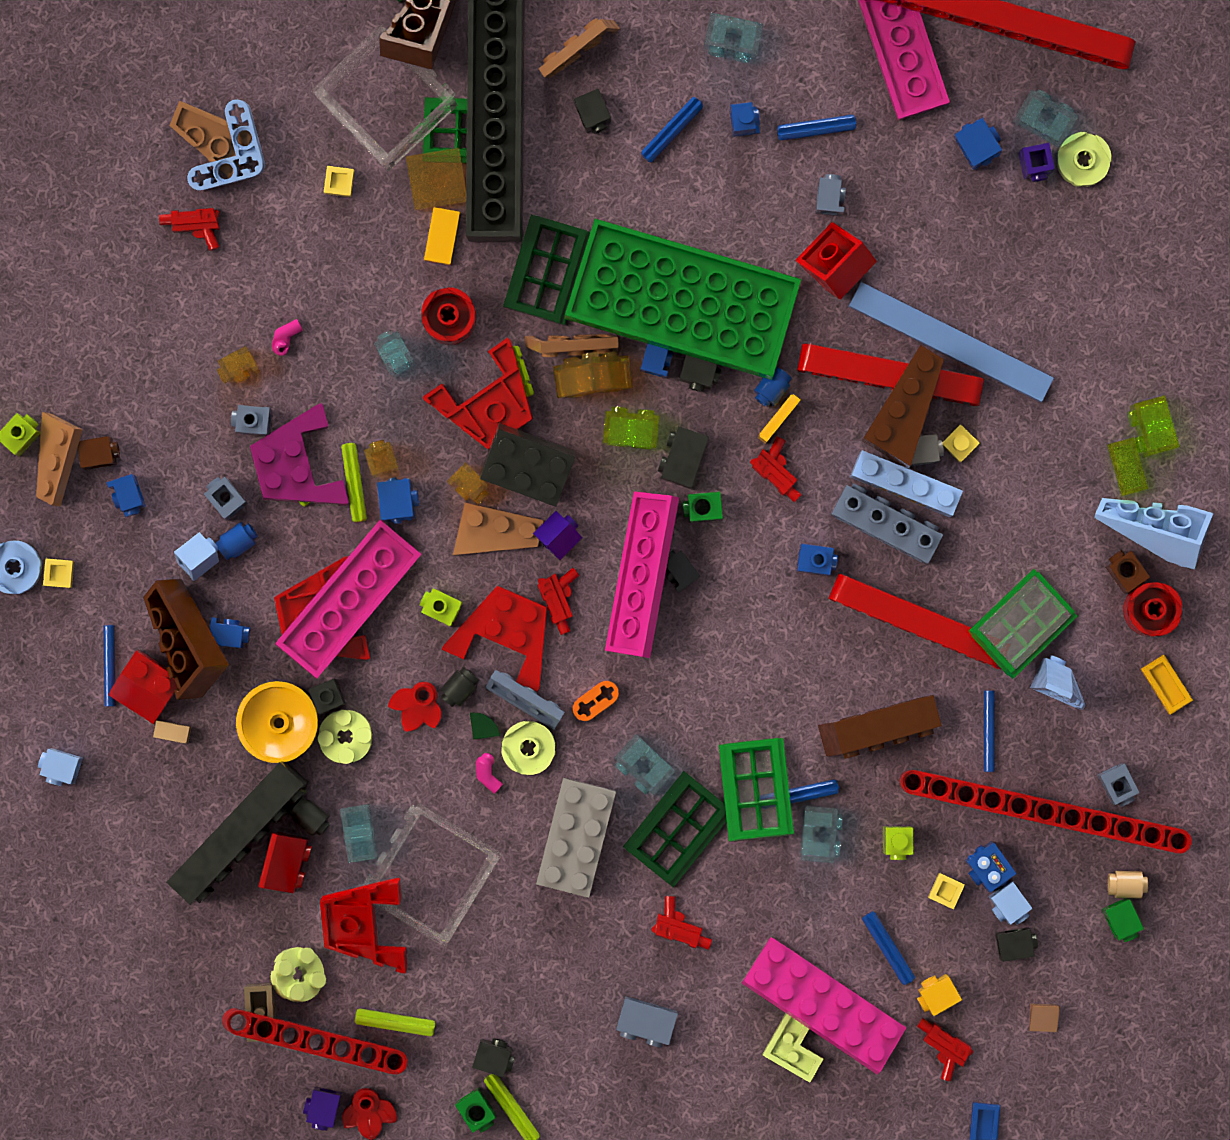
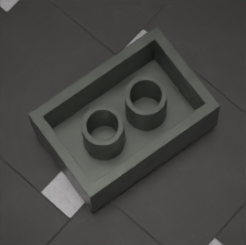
(527, 465)

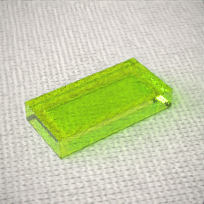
(1127, 466)

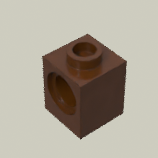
(98, 452)
(1138, 574)

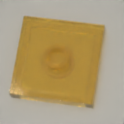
(436, 178)

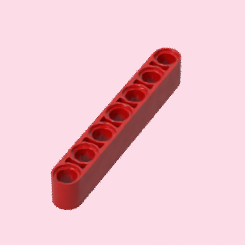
(884, 372)
(908, 617)
(302, 1038)

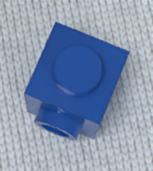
(816, 560)

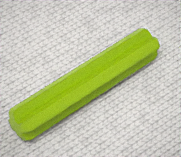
(354, 482)
(394, 1022)
(511, 1107)

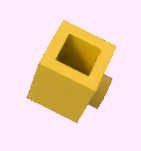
(938, 994)

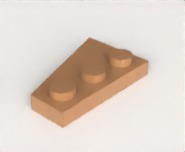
(589, 39)
(208, 134)
(596, 342)
(56, 456)
(494, 530)

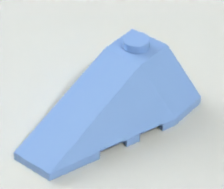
(1167, 533)
(1058, 682)

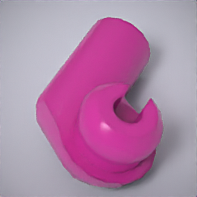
(283, 335)
(484, 772)

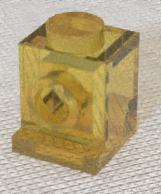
(237, 366)
(469, 484)

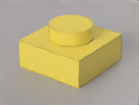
(339, 181)
(960, 443)
(58, 573)
(946, 891)

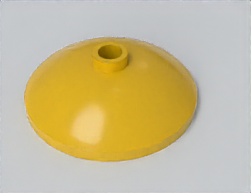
(257, 722)

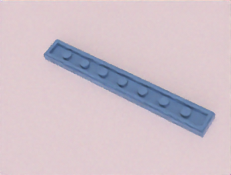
(951, 342)

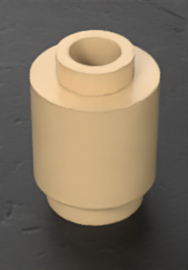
(1127, 884)

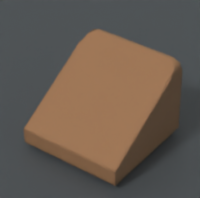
(1044, 1017)

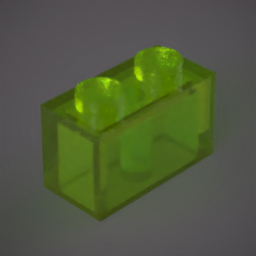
(1153, 426)
(631, 429)

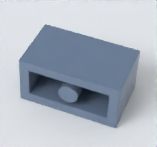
(646, 1021)

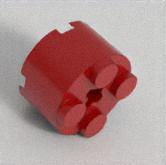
(444, 301)
(1168, 609)

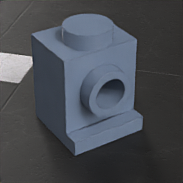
(830, 195)
(261, 424)
(228, 508)
(1121, 774)

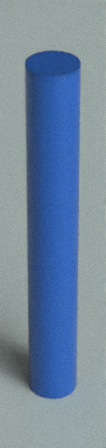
(109, 663)
(989, 731)

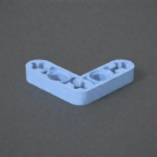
(242, 153)

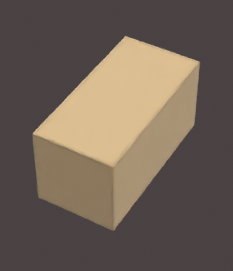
(172, 732)

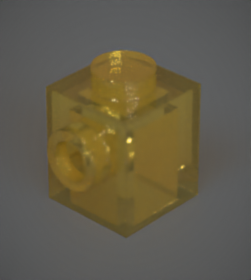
(381, 458)

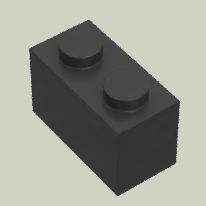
(684, 457)

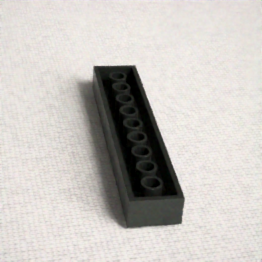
(495, 121)

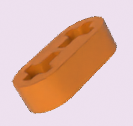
(591, 695)

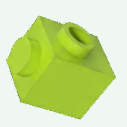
(19, 433)
(440, 606)
(898, 841)

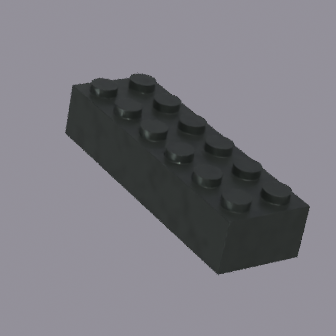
(237, 832)

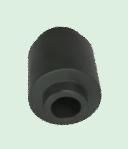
(459, 687)
(310, 817)

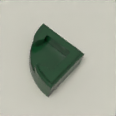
(483, 726)

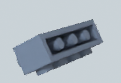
(886, 524)

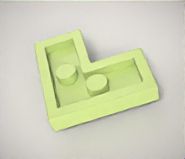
(787, 1052)

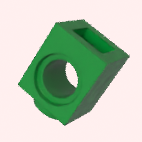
(713, 500)
(1123, 920)
(476, 1098)

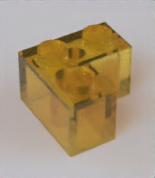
(592, 375)

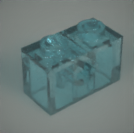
(747, 35)
(1031, 117)
(394, 353)
(659, 771)
(359, 833)
(811, 848)

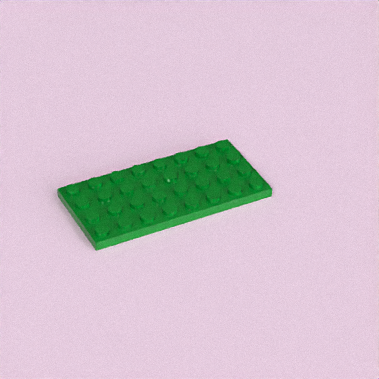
(682, 299)

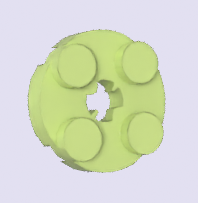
(1098, 164)
(513, 744)
(345, 752)
(312, 974)

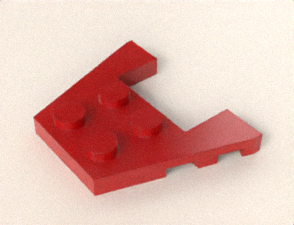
(499, 402)
(295, 599)
(511, 623)
(351, 923)

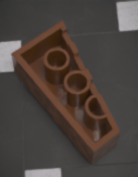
(417, 32)
(902, 416)
(185, 639)
(880, 726)

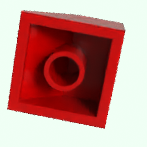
(836, 260)
(144, 686)
(285, 862)

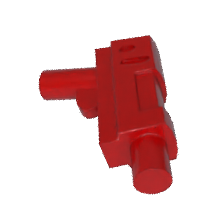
(200, 222)
(771, 467)
(554, 593)
(672, 927)
(950, 1048)

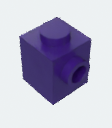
(1036, 162)
(558, 534)
(322, 1108)

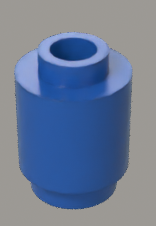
(771, 391)
(236, 540)

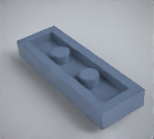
(525, 699)

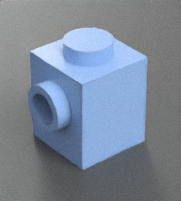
(197, 556)
(59, 767)
(1010, 904)

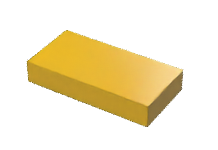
(442, 236)
(778, 418)
(1166, 684)

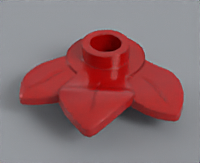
(414, 709)
(369, 1117)

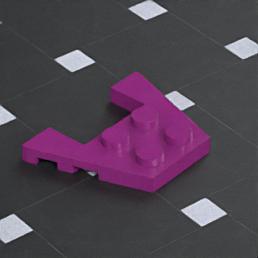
(284, 464)

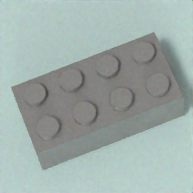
(576, 837)

